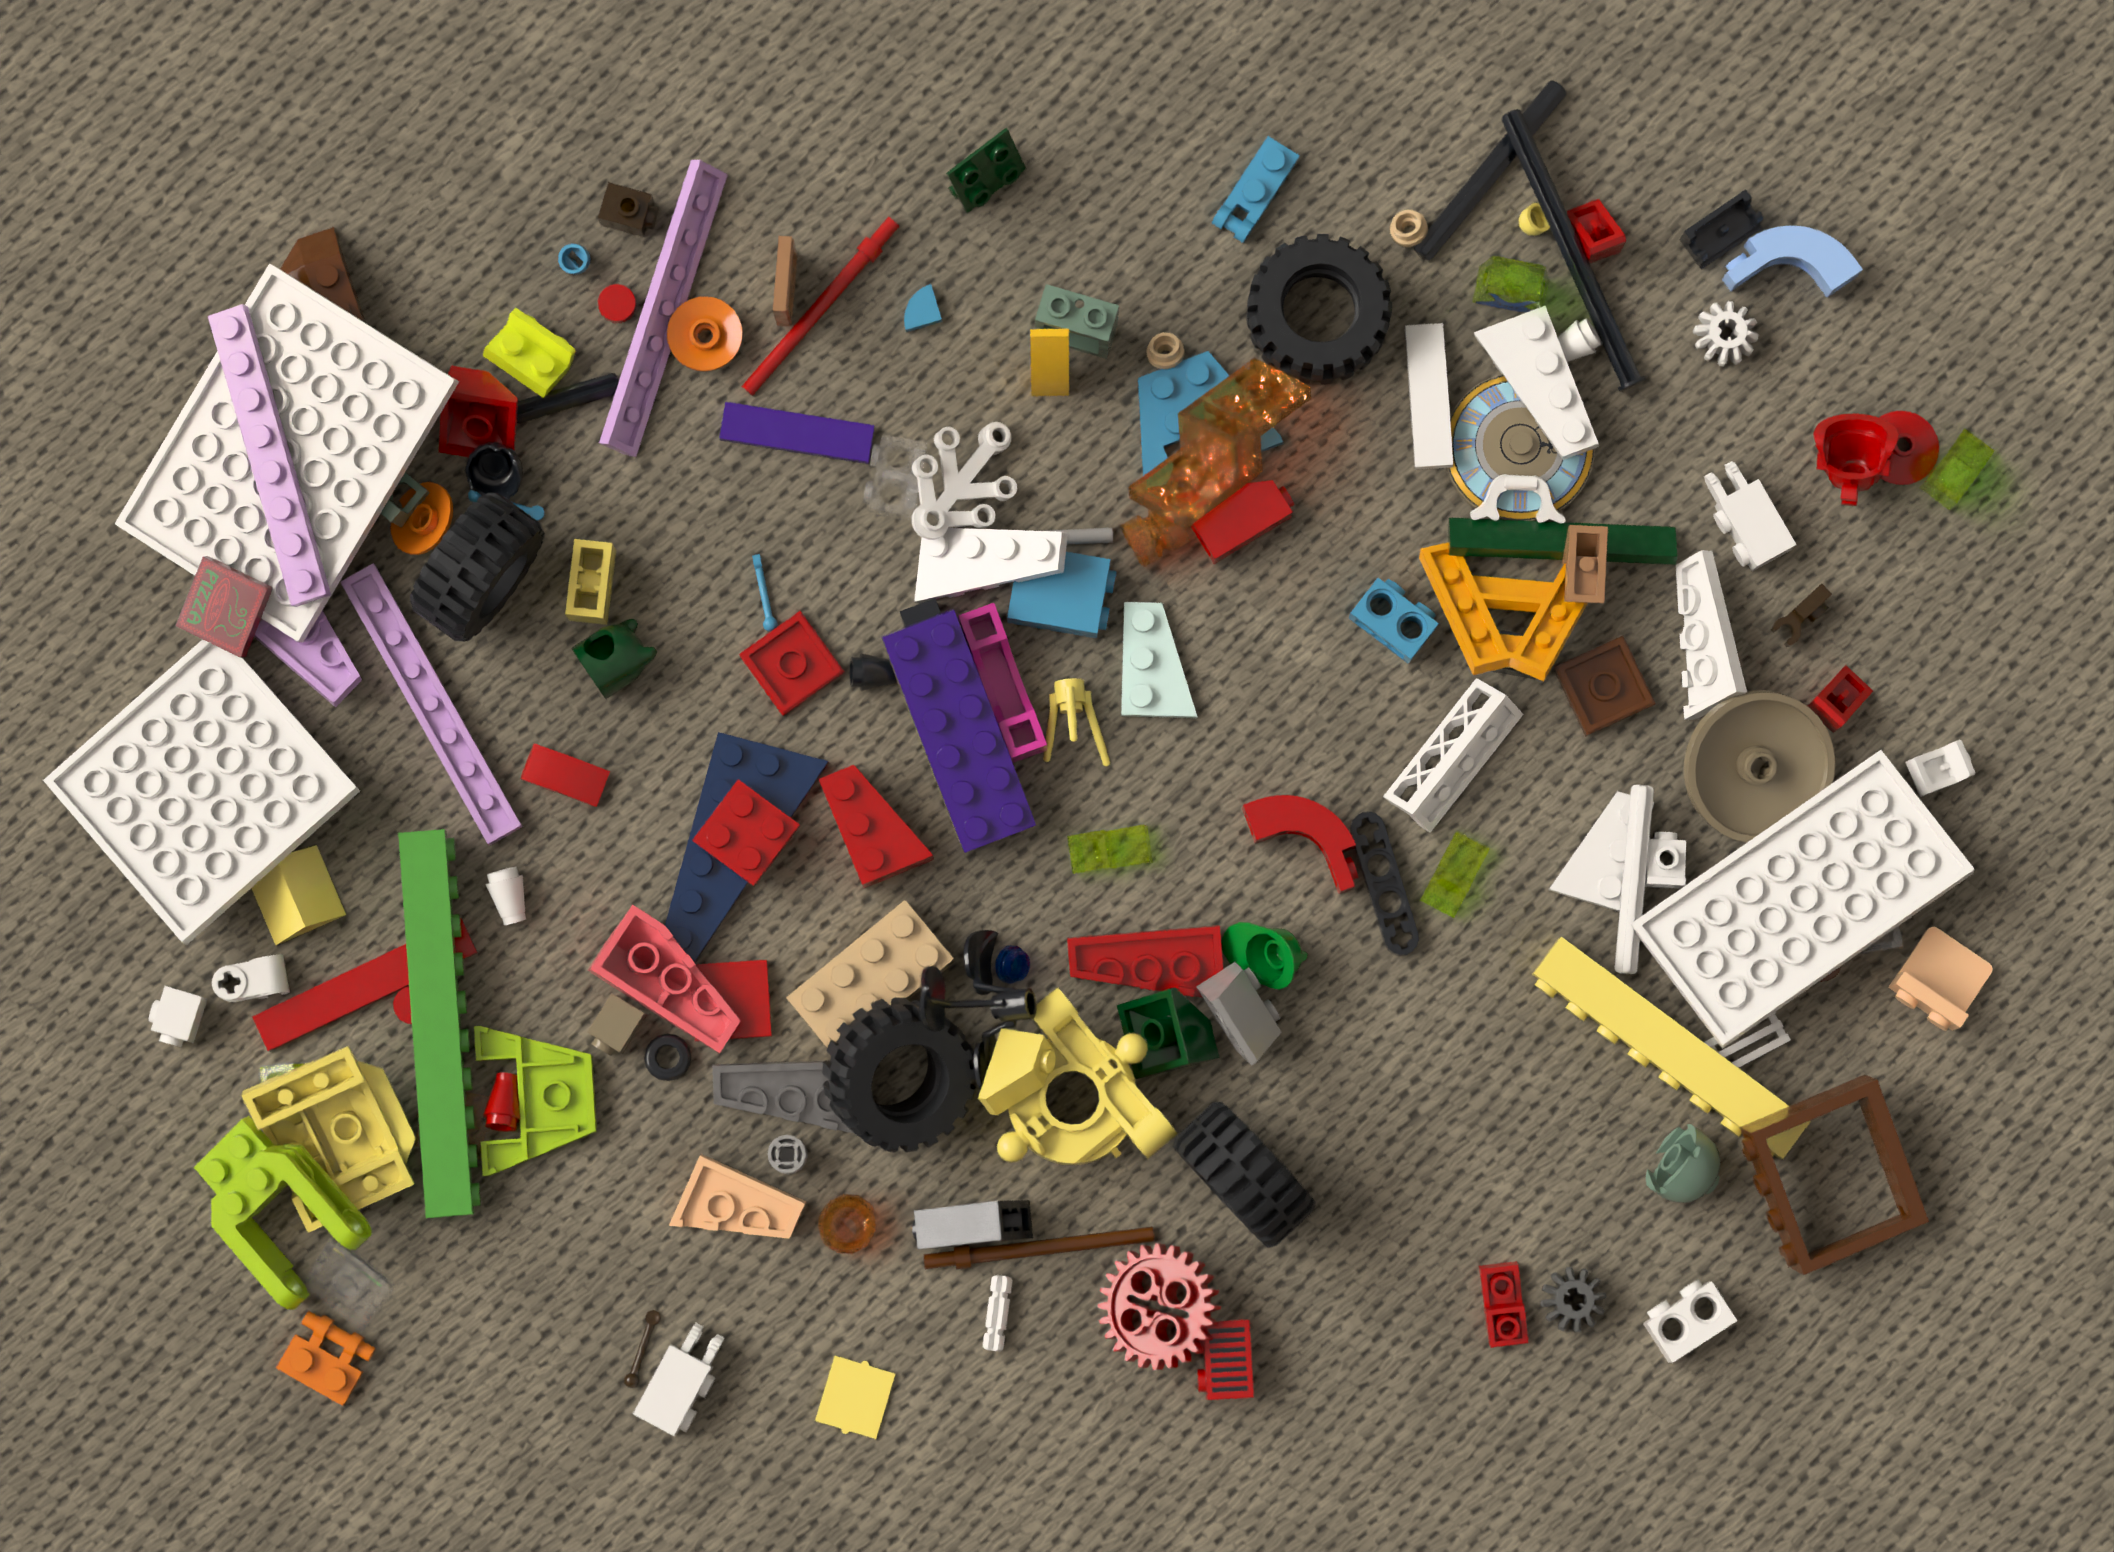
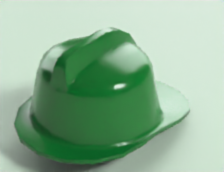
(1268, 952)

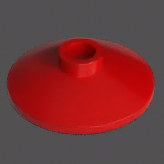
(1923, 452)

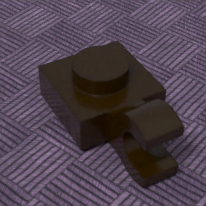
(1811, 608)

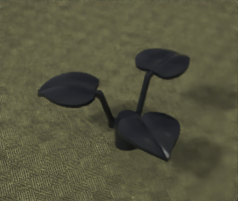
(1007, 1005)

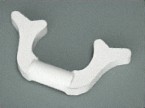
(1523, 483)

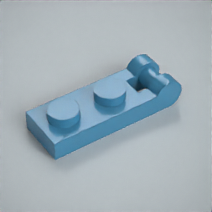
(1256, 188)

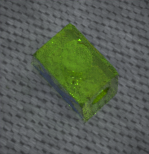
(1511, 284)

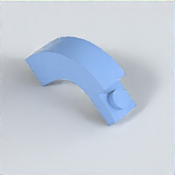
(1799, 246)

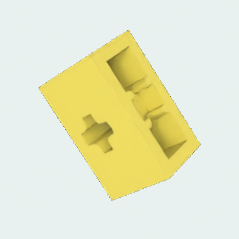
(590, 581)

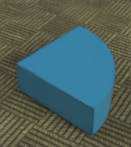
(921, 310)

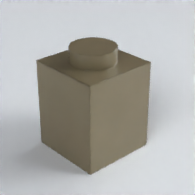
(615, 1025)

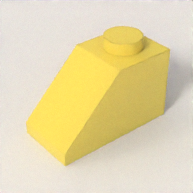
(1016, 1069)

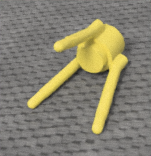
(1070, 697)

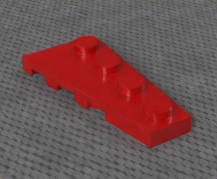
(1149, 958)

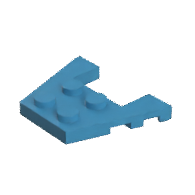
(1169, 392)

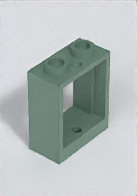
(1089, 327)

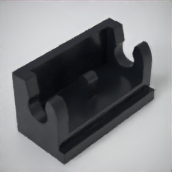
(1722, 230)

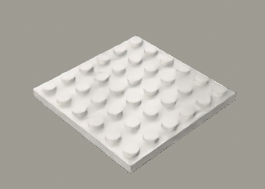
(201, 787)

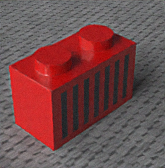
(1227, 1362)

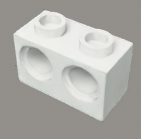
(1693, 1329)

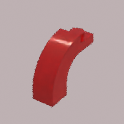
(1307, 818)

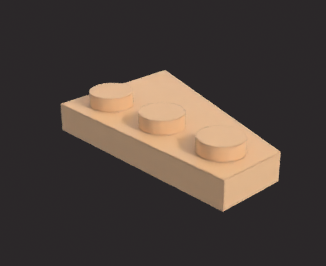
(735, 1202)

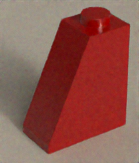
(1243, 518)

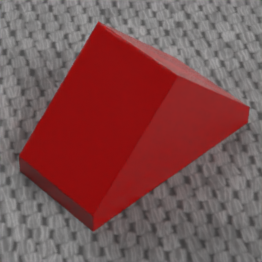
(1596, 230)
(1840, 699)

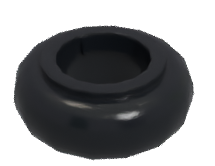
(651, 1057)

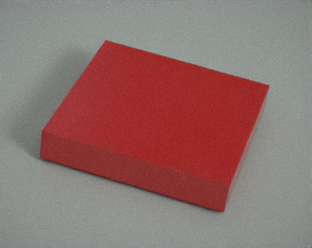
(791, 663)
(746, 991)

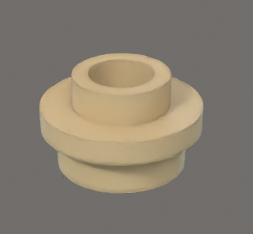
(1404, 219)
(1164, 342)

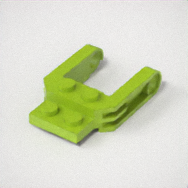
(246, 1177)

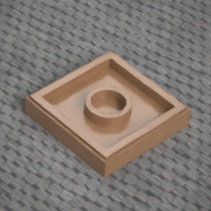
(785, 281)

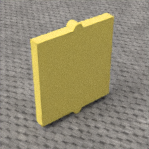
(855, 1397)

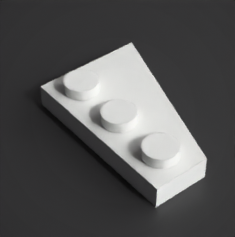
(1598, 863)

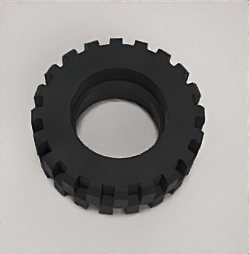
(1327, 260)
(476, 567)
(924, 1113)
(1244, 1174)

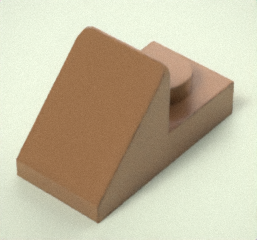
(1585, 563)

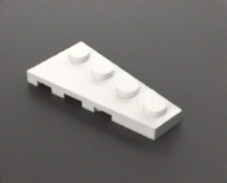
(1537, 370)
(985, 559)
(1707, 636)

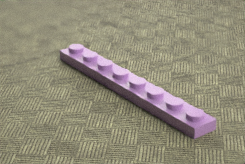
(666, 293)
(269, 455)
(431, 704)

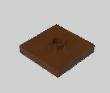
(1604, 686)

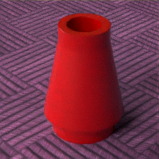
(503, 1104)

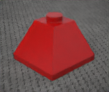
(477, 413)

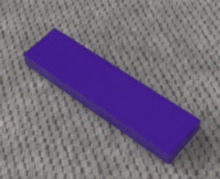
(797, 432)

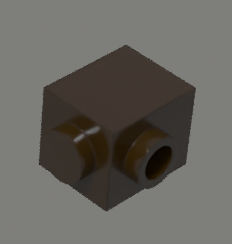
(627, 210)

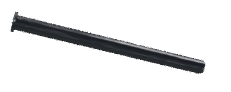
(1571, 250)

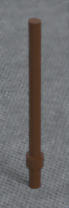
(963, 1257)

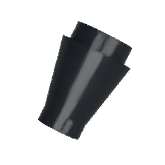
(871, 672)

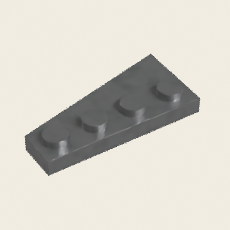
(778, 1090)

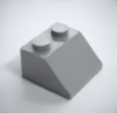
(1241, 1012)

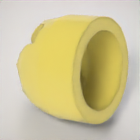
(1533, 220)

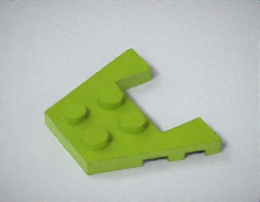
(553, 1096)

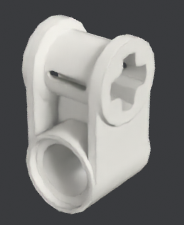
(258, 979)

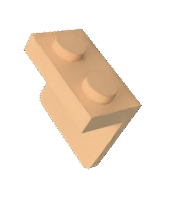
(1941, 979)

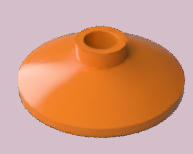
(701, 315)
(427, 522)

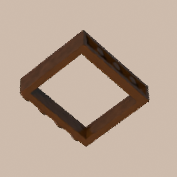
(1888, 1148)

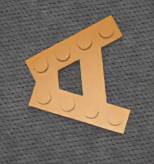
(1466, 606)

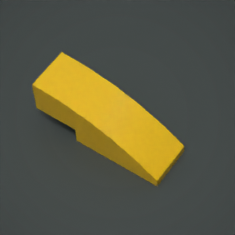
(1049, 362)

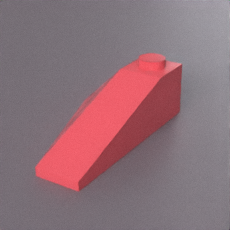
(658, 974)

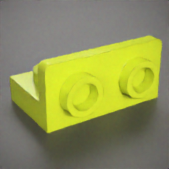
(530, 353)

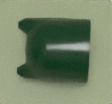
(614, 656)

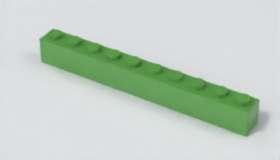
(437, 1023)

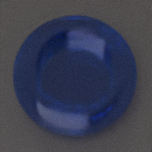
(1012, 964)

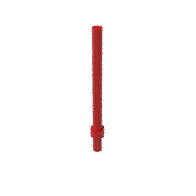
(868, 251)

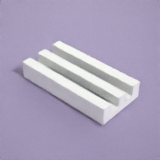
(1775, 1026)

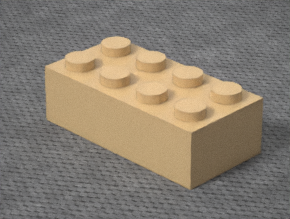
(874, 967)

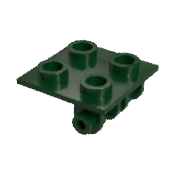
(986, 171)

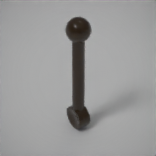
(652, 1318)

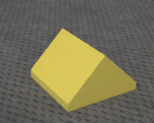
(298, 895)

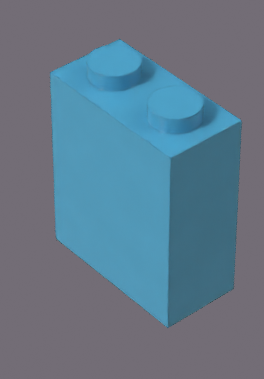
(1066, 600)

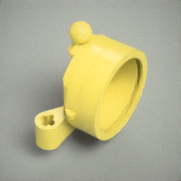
(1121, 1104)

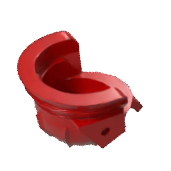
(1859, 439)

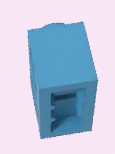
(1387, 627)

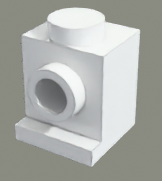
(1663, 875)

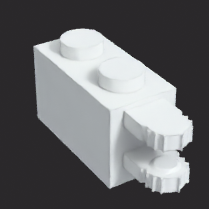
(1749, 519)
(678, 1384)

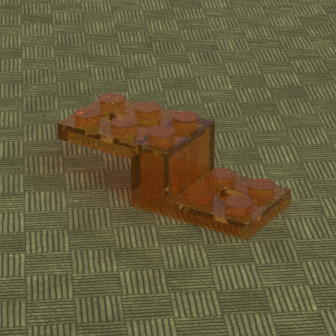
(1219, 443)

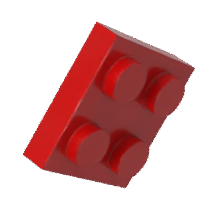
(746, 833)

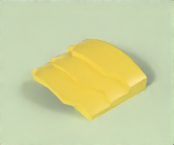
(344, 1120)

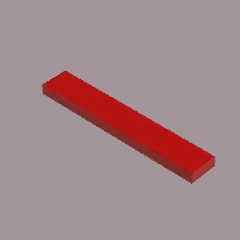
(342, 995)

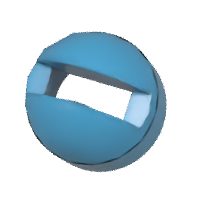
(570, 265)

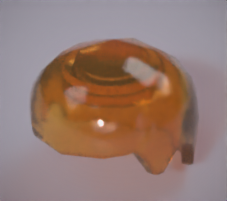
(834, 1231)

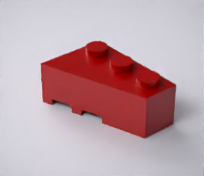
(871, 829)

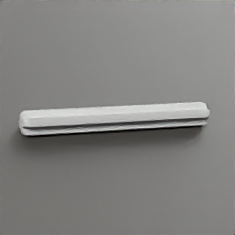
(1634, 877)

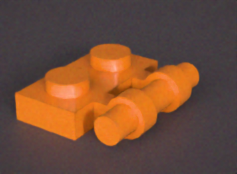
(321, 1369)

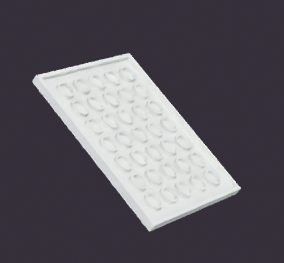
(352, 424)

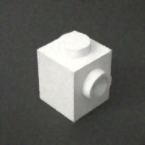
(177, 1016)

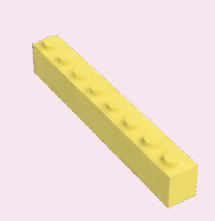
(1660, 1041)

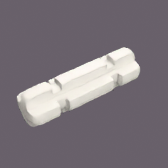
(997, 1313)

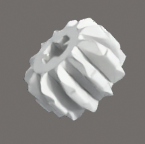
(1710, 332)

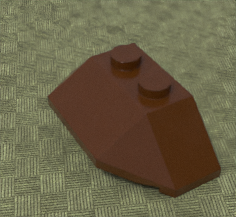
(322, 267)

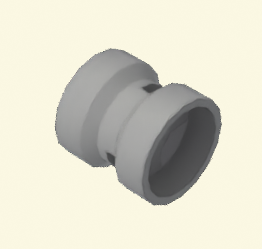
(791, 1158)

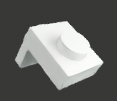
(1940, 768)

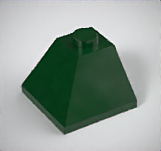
(1173, 1029)

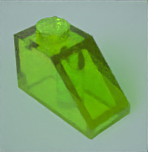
(1957, 469)

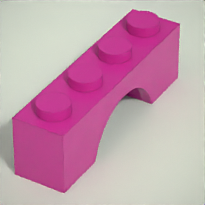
(1002, 682)

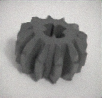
(1580, 1288)

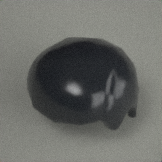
(494, 470)

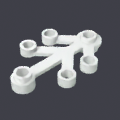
(958, 485)

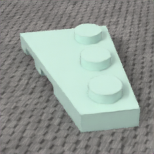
(1151, 666)

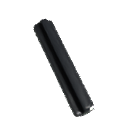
(567, 397)

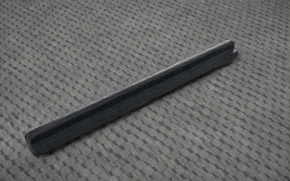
(1487, 174)

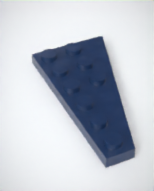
(704, 884)

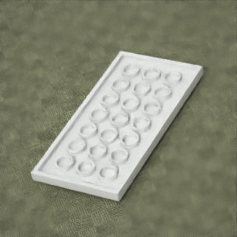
(1802, 898)

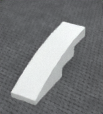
(1429, 396)

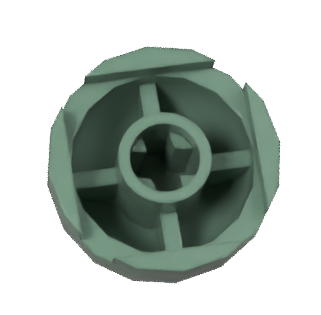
(1690, 1161)

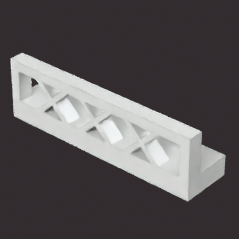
(1459, 757)

